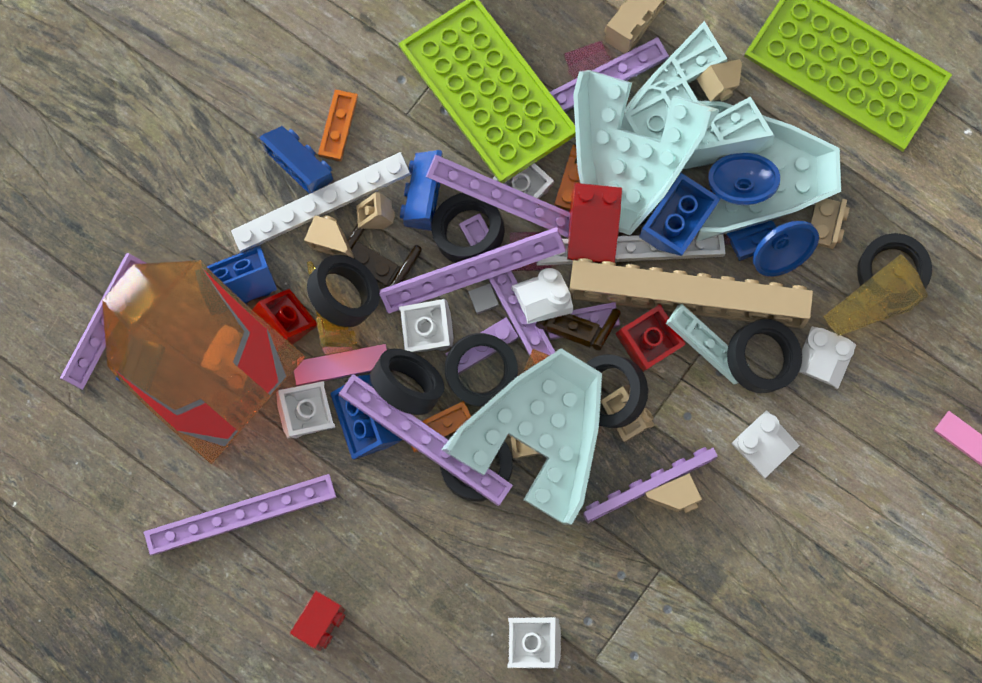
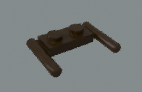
(383, 269)
(580, 329)

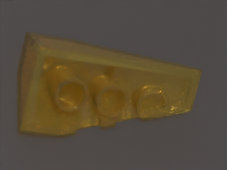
(886, 294)
(333, 337)

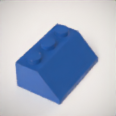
(297, 159)
(420, 193)
(679, 216)
(246, 274)
(361, 431)

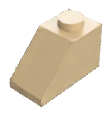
(720, 80)
(375, 212)
(327, 237)
(676, 495)

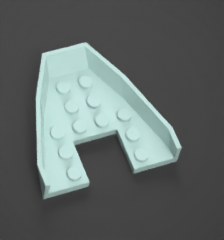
(731, 132)
(627, 159)
(807, 175)
(550, 411)

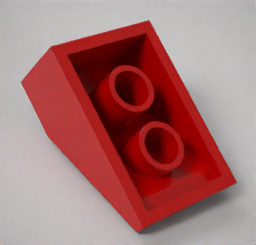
(594, 222)

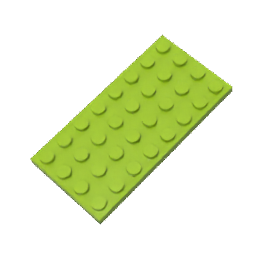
(849, 67)
(488, 89)

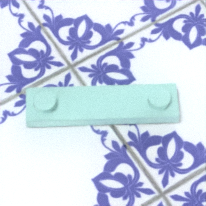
(701, 339)

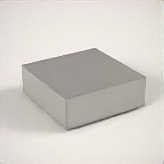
(483, 298)

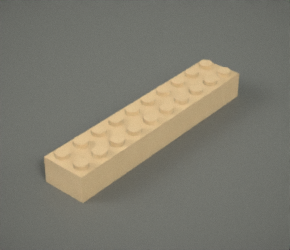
(699, 294)

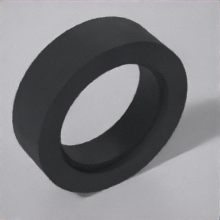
(452, 207)
(899, 242)
(328, 306)
(460, 348)
(791, 352)
(638, 389)
(397, 394)
(468, 493)

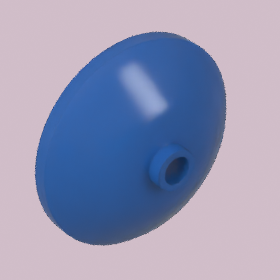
(744, 178)
(785, 248)

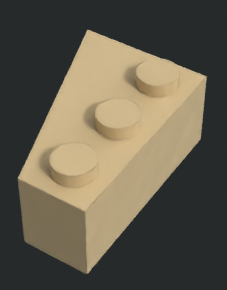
(631, 23)

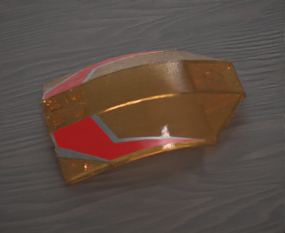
(193, 351)

